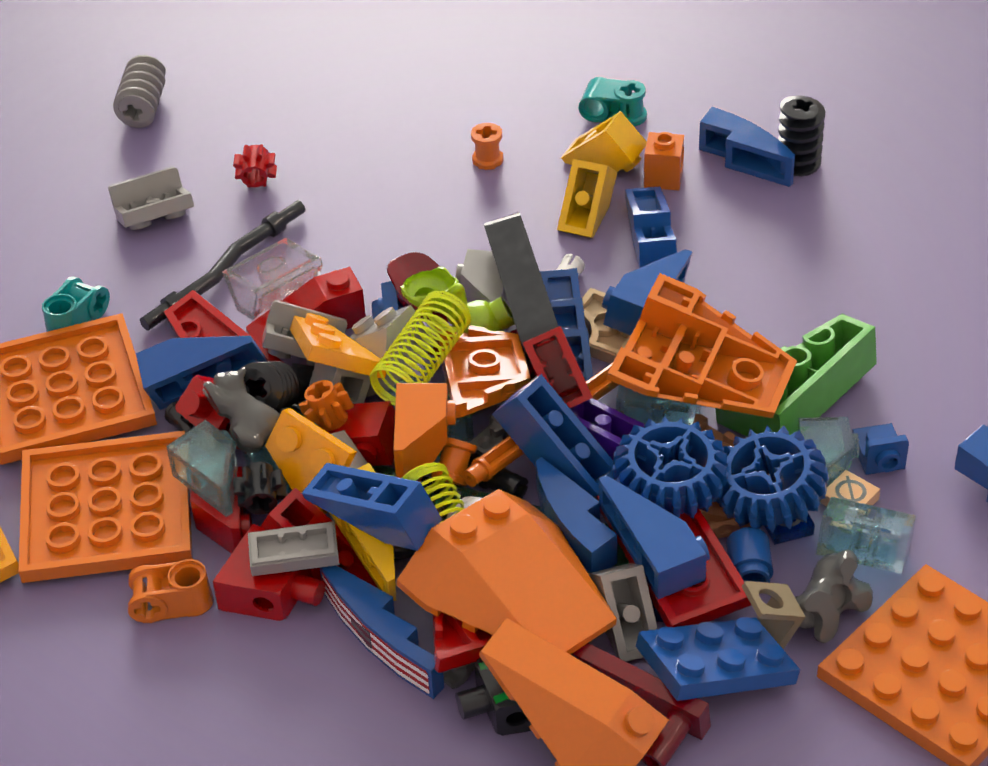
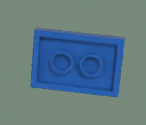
(717, 658)

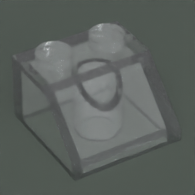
(270, 276)

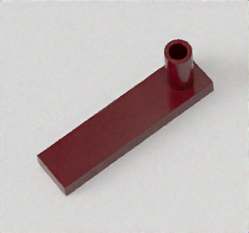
(684, 716)

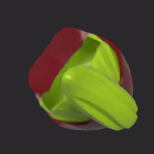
(417, 275)

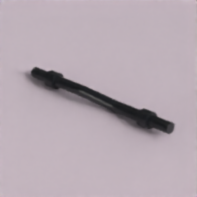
(271, 226)

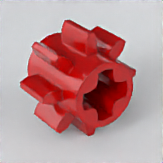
(255, 165)

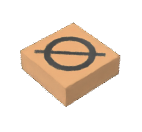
(852, 488)

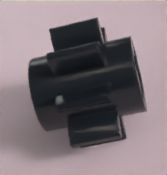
(259, 487)

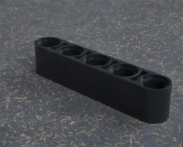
(520, 277)

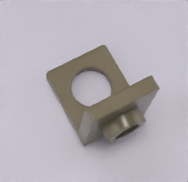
(781, 613)

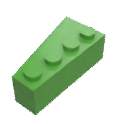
(826, 368)

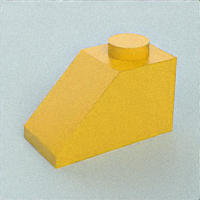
(609, 144)
(586, 198)

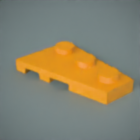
(330, 346)

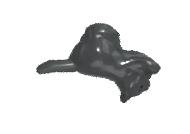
(249, 418)
(832, 592)

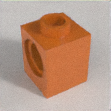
(664, 160)

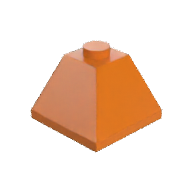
(421, 424)

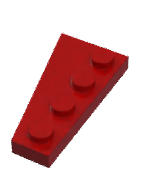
(198, 318)

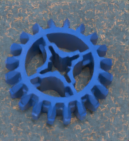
(679, 465)
(773, 479)

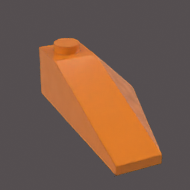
(570, 704)

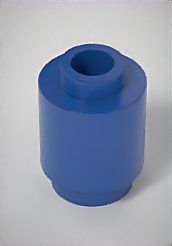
(751, 554)

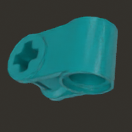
(610, 96)
(74, 304)

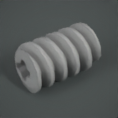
(140, 91)

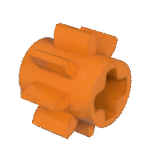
(326, 404)

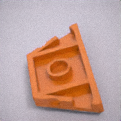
(484, 369)

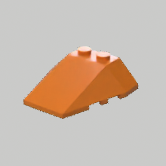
(699, 355)
(507, 563)

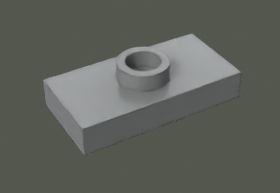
(293, 548)

